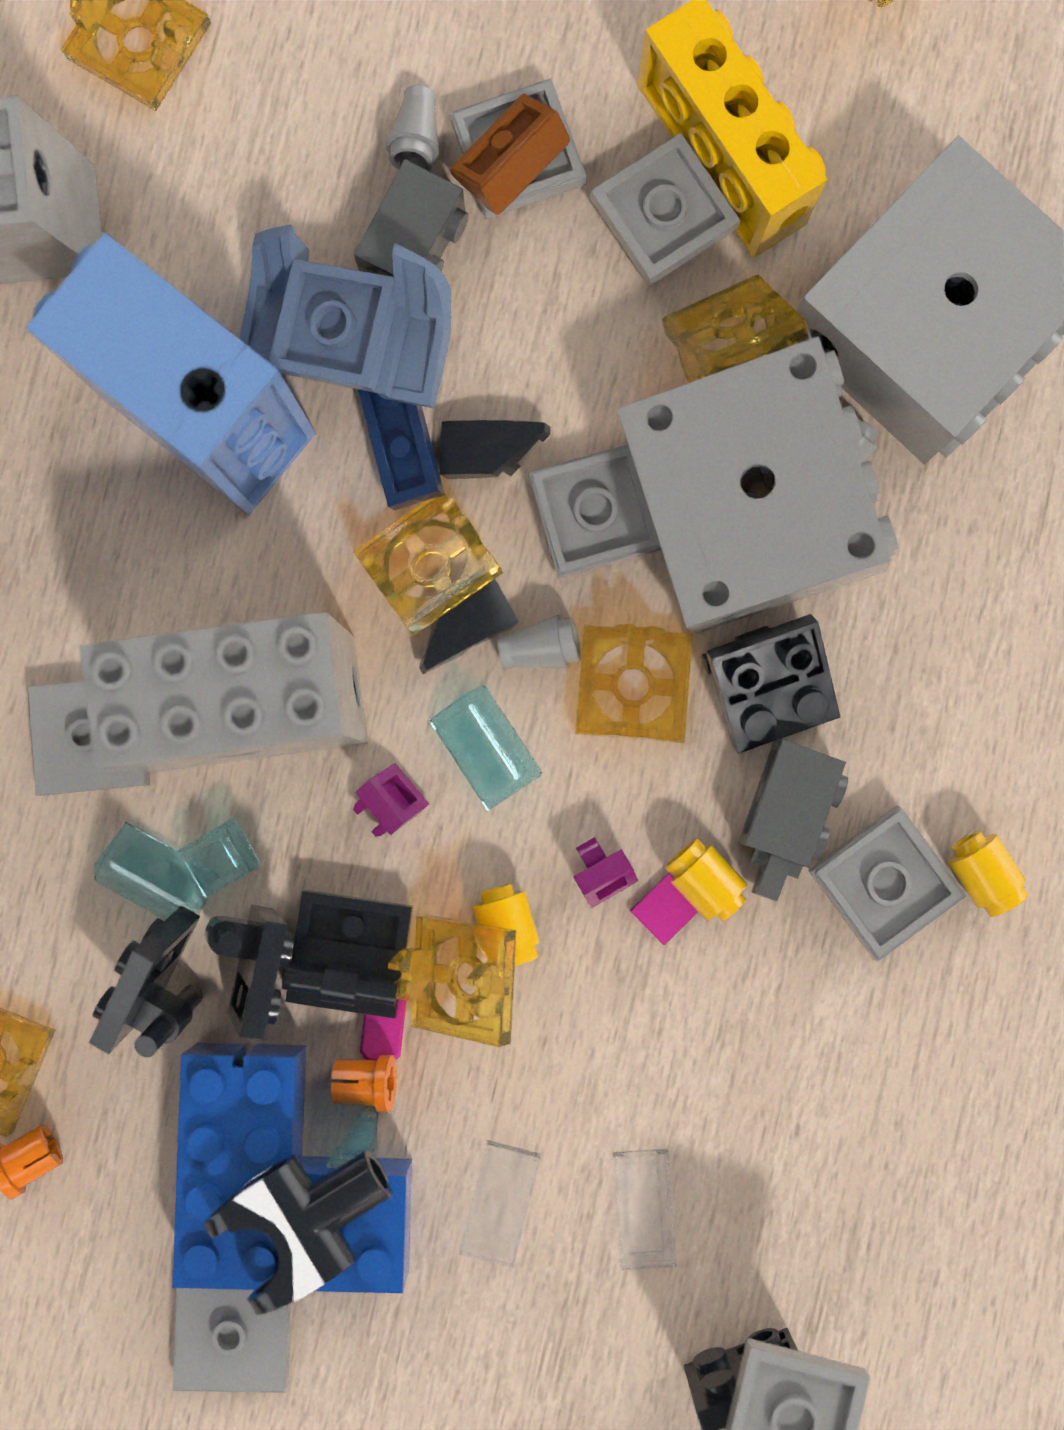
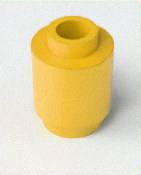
(988, 873)
(707, 880)
(510, 910)

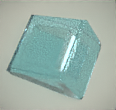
(220, 858)
(358, 1138)

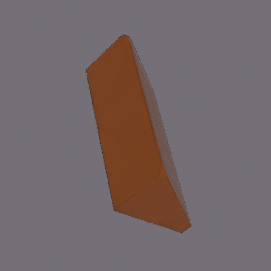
(511, 153)

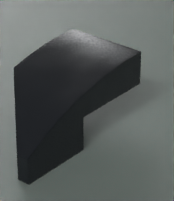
(486, 446)
(468, 625)

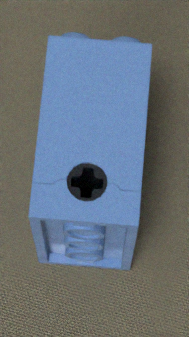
(173, 372)

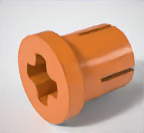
(375, 1082)
(27, 1160)

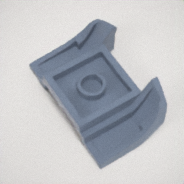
(347, 322)

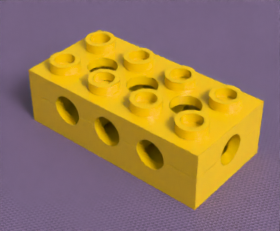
(732, 123)

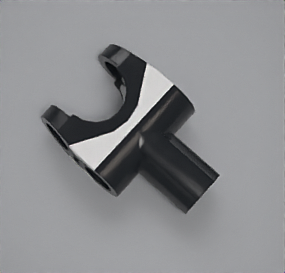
(302, 1222)

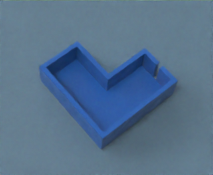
(236, 1127)

